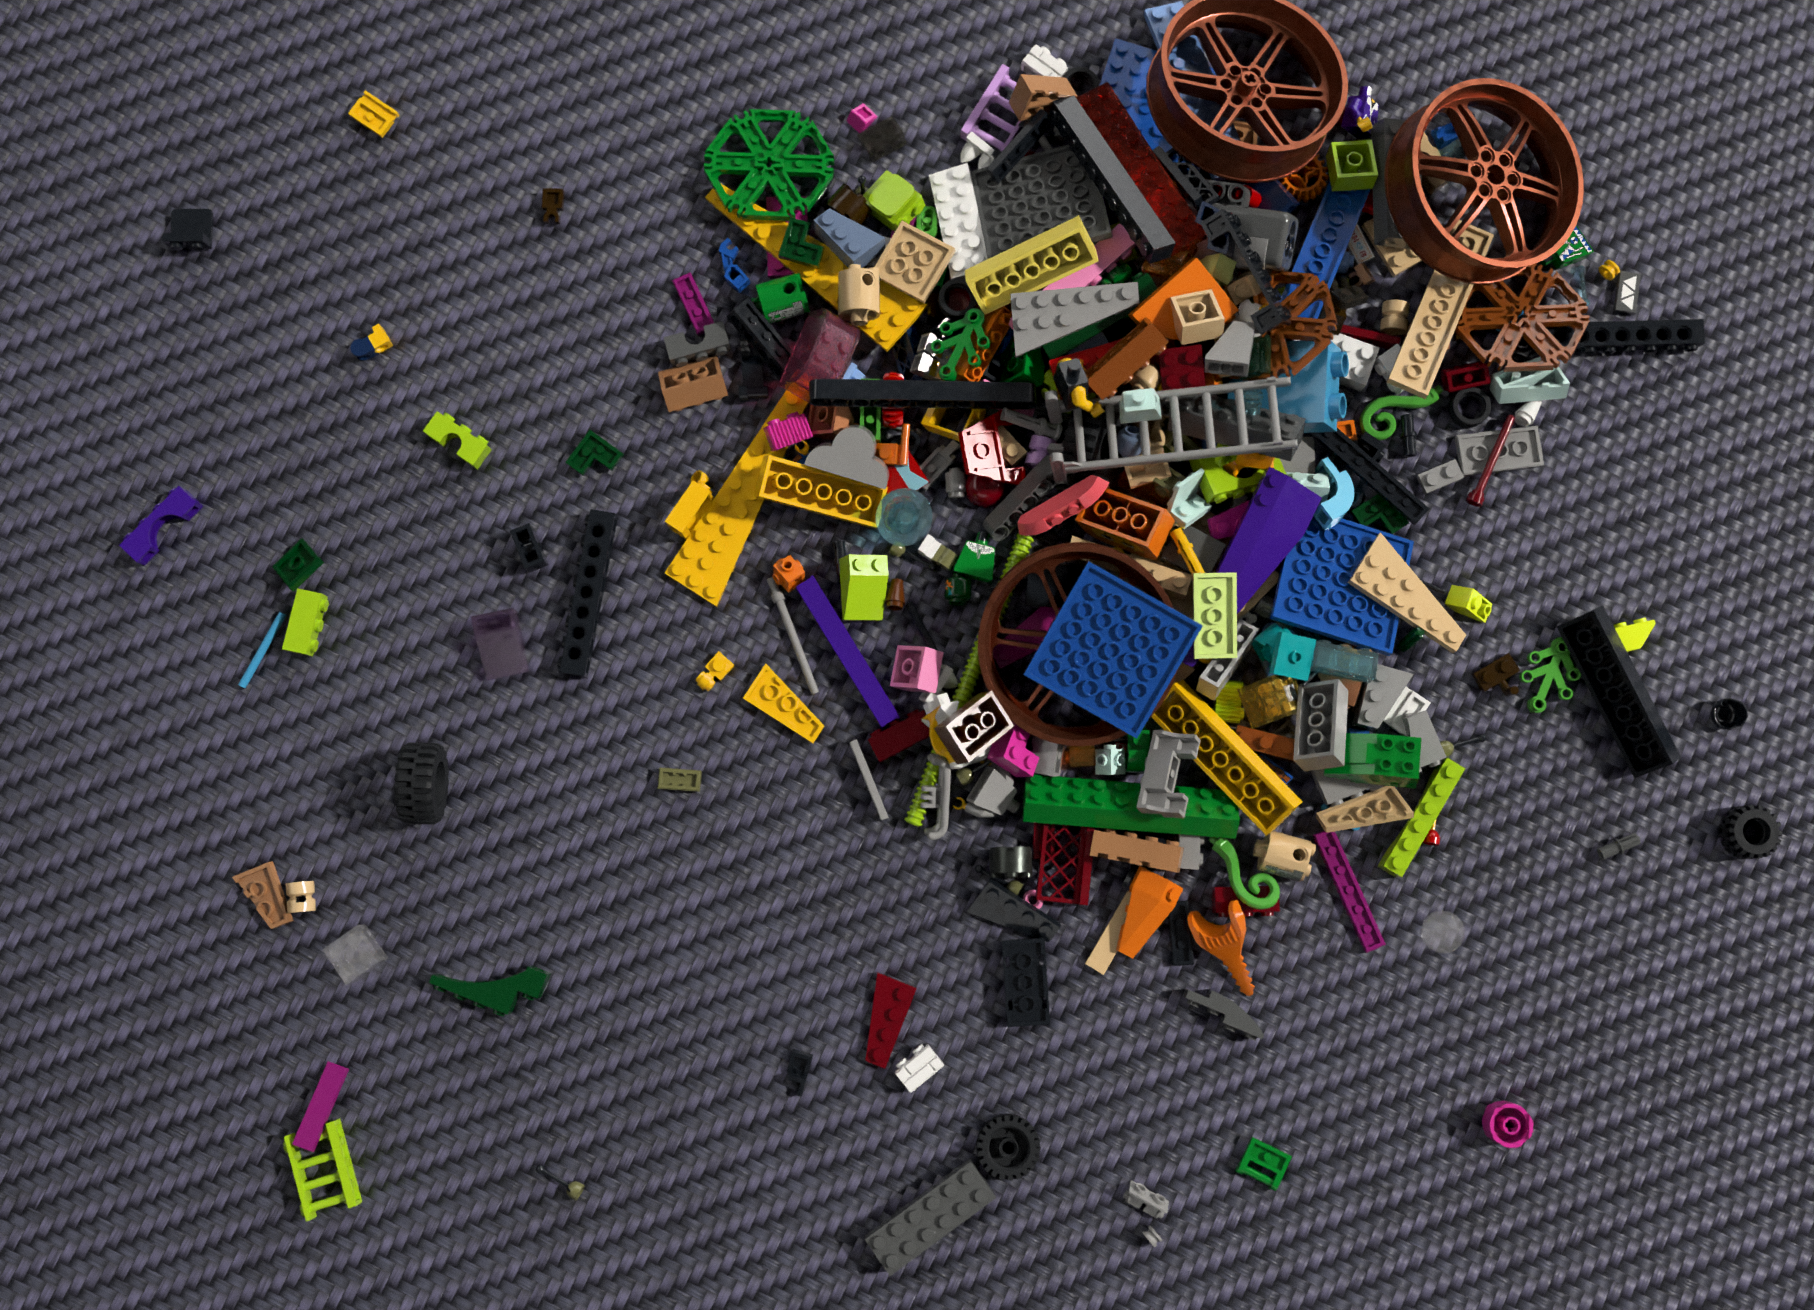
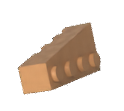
(1137, 851)

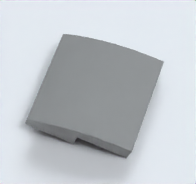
(1303, 459)

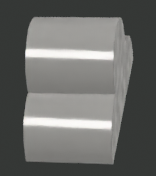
(851, 457)

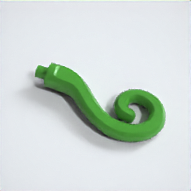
(1410, 402)
(1229, 855)

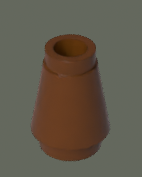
(895, 597)

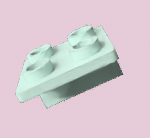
(1185, 504)

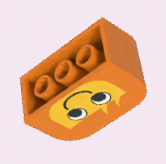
(1127, 523)

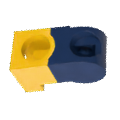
(372, 344)

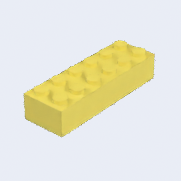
(1031, 264)

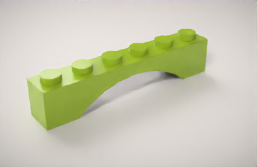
(1434, 797)

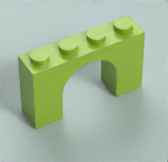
(1219, 484)

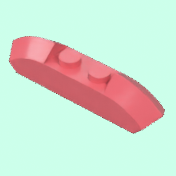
(1062, 506)

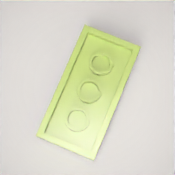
(1217, 611)

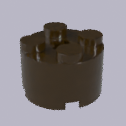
(849, 204)

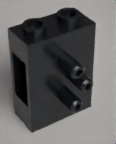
(1035, 590)

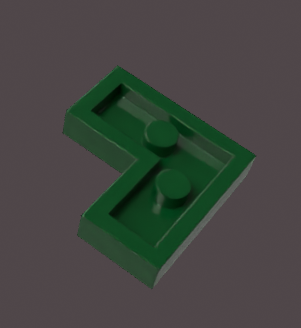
(795, 247)
(591, 449)
(1379, 509)

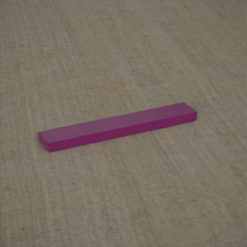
(1349, 890)

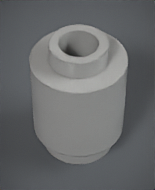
(955, 483)

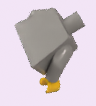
(991, 793)

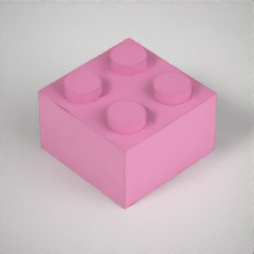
(916, 669)

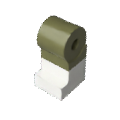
(937, 553)

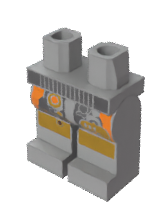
(926, 362)

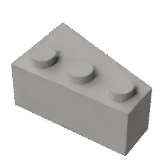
(1379, 697)

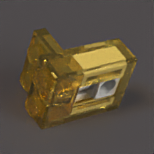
(1269, 699)

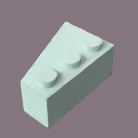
(1529, 385)

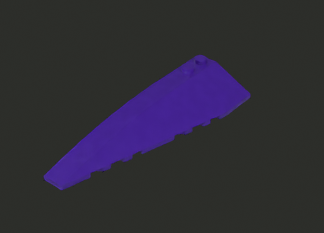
(1266, 534)

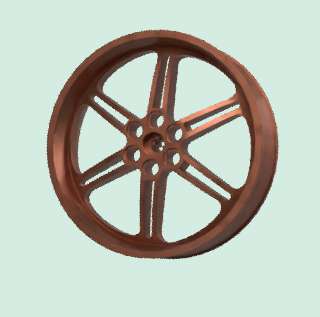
(1244, 90)
(1488, 180)
(1017, 709)

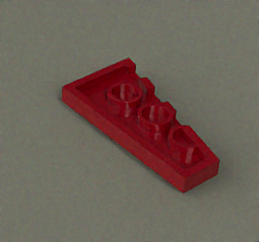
(889, 1011)

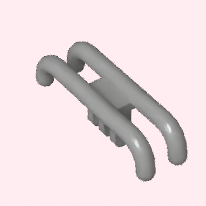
(938, 798)

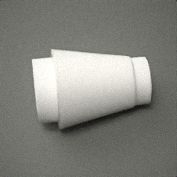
(1527, 413)

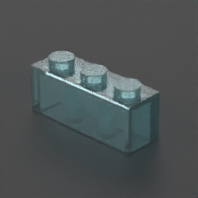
(1344, 661)

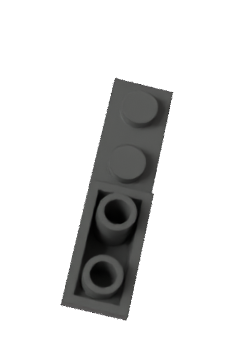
(1232, 1014)

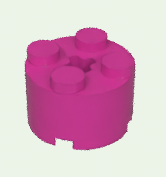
(1512, 1135)

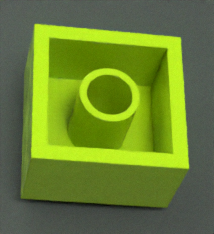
(1351, 165)

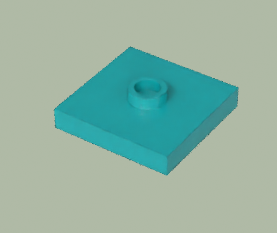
(1292, 656)

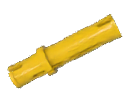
(1186, 551)

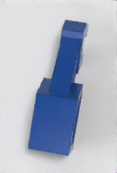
(728, 257)

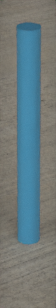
(262, 650)

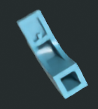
(1340, 493)

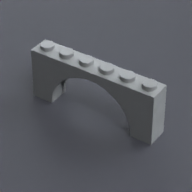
(1418, 725)

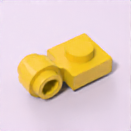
(719, 667)

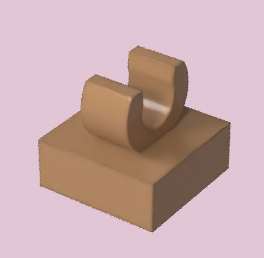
(1364, 275)

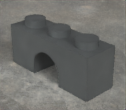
(714, 343)

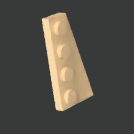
(1369, 809)

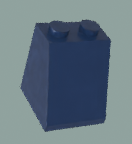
(1275, 196)

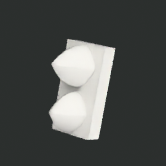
(976, 146)
(946, 680)

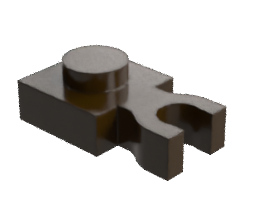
(552, 202)

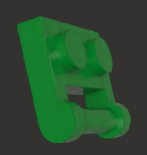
(1267, 1157)

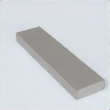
(868, 780)

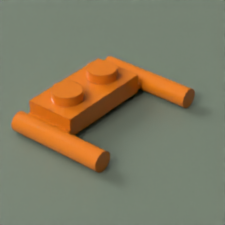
(892, 452)

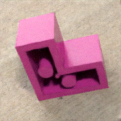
(1011, 754)

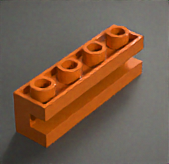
(995, 329)

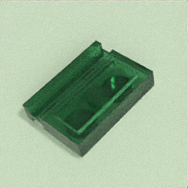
(1260, 357)

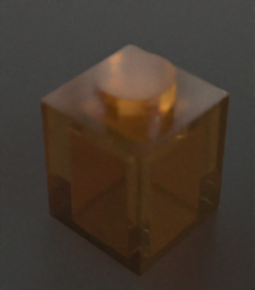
(1080, 756)

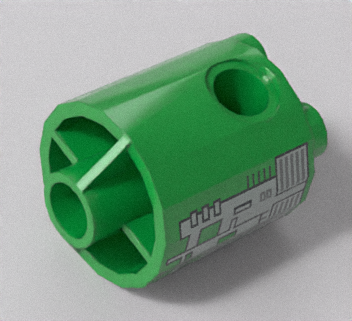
(781, 298)

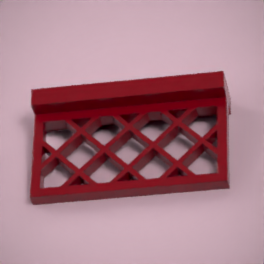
(1083, 866)

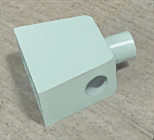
(1139, 406)

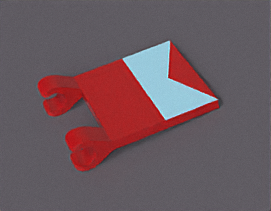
(906, 476)

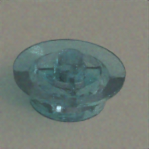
(903, 517)

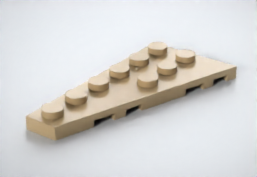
(1397, 588)

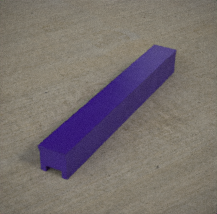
(847, 652)

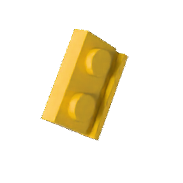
(373, 114)

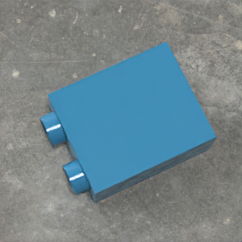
(1313, 389)

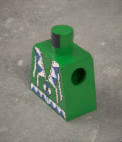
(1573, 251)

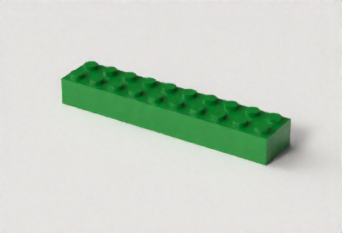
(1115, 803)

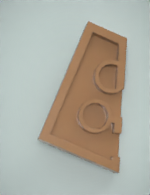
(266, 892)

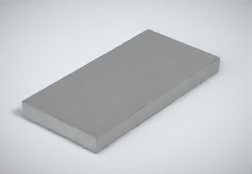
(1519, 451)

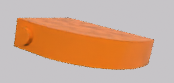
(1188, 279)

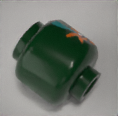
(958, 589)

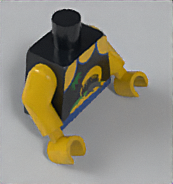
(1073, 386)

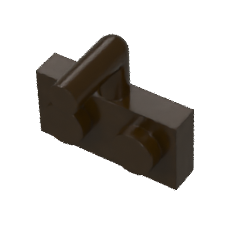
(1496, 673)

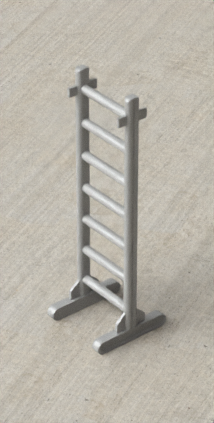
(1056, 407)

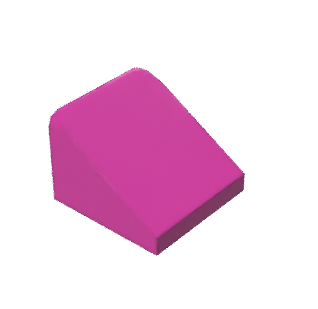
(861, 118)

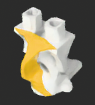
(936, 713)

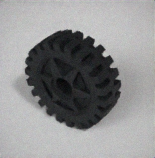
(1008, 1164)

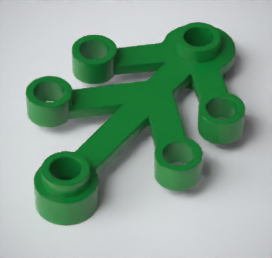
(961, 341)

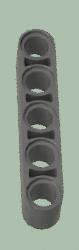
(1020, 500)

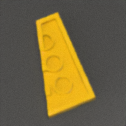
(779, 702)

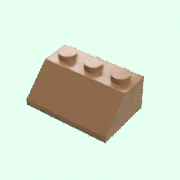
(692, 384)

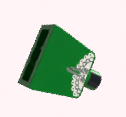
(977, 559)

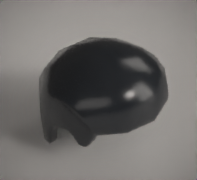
(1729, 713)

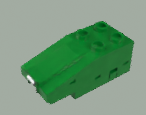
(1380, 760)

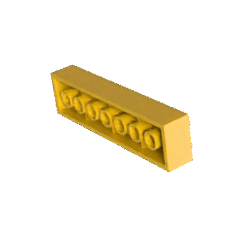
(1228, 759)

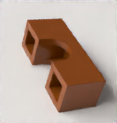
(1268, 743)

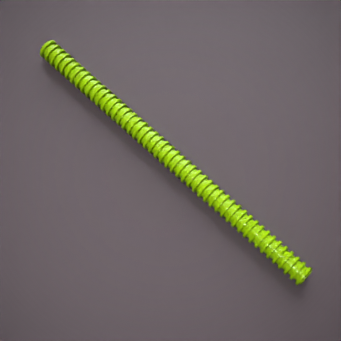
(967, 685)

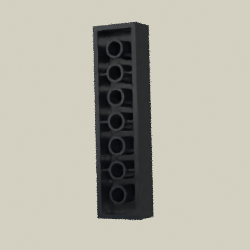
(1619, 692)

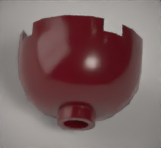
(984, 491)

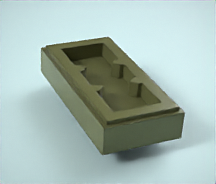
(679, 779)

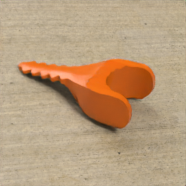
(1225, 942)

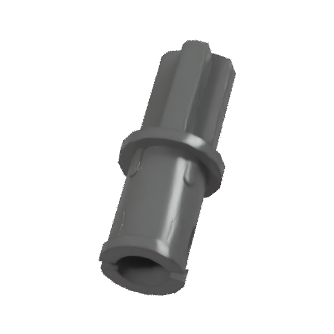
(1618, 846)

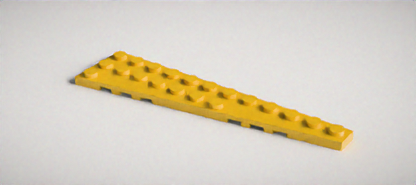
(897, 309)
(720, 535)

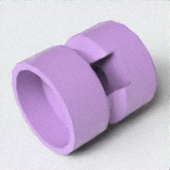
(1038, 451)

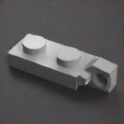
(938, 462)

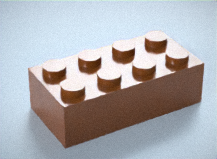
(1125, 359)

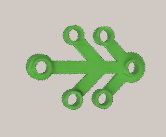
(1551, 672)

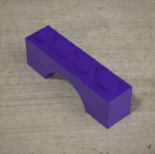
(142, 542)

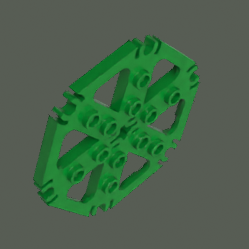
(755, 164)

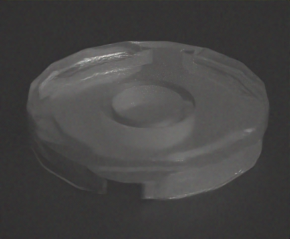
(1442, 932)

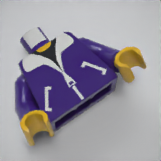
(1360, 114)

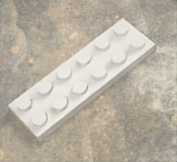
(959, 218)

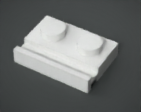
(1405, 706)

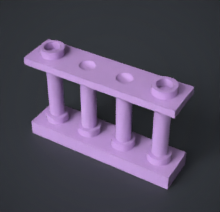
(982, 112)

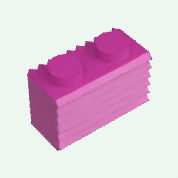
(787, 431)

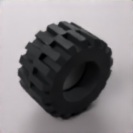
(1766, 828)

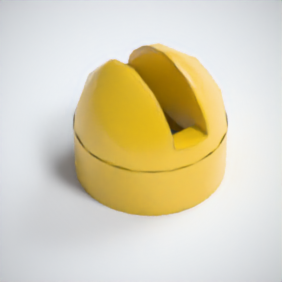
(699, 476)

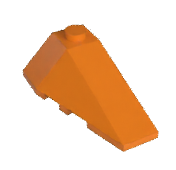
(1149, 905)

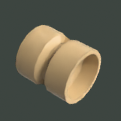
(1394, 317)
(297, 889)

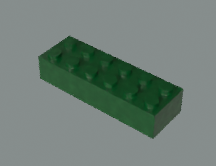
(1060, 347)

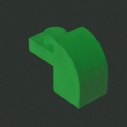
(1137, 752)

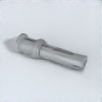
(1039, 426)

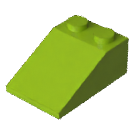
(863, 586)

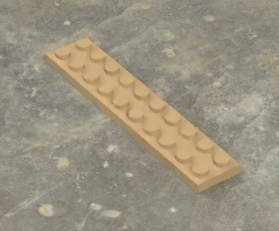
(1435, 323)

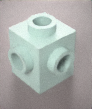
(1110, 761)

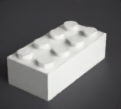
(1361, 360)

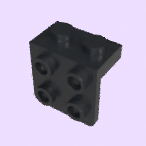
(190, 229)

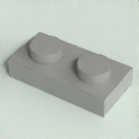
(1440, 476)

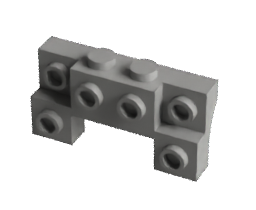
(1161, 773)

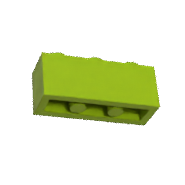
(305, 622)

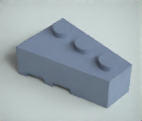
(848, 239)

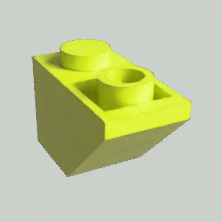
(1468, 603)
(1634, 635)

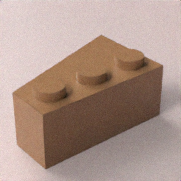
(1038, 93)

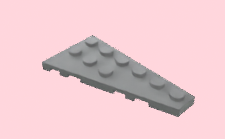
(1056, 313)

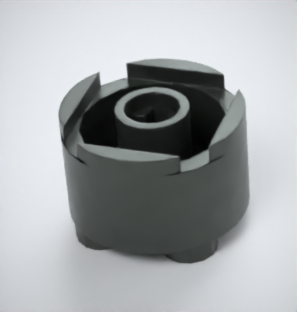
(1010, 862)

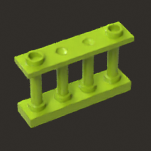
(344, 1174)

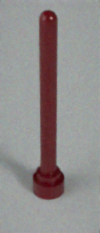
(1476, 497)

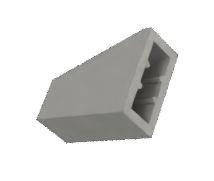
(1232, 350)

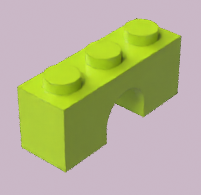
(472, 450)

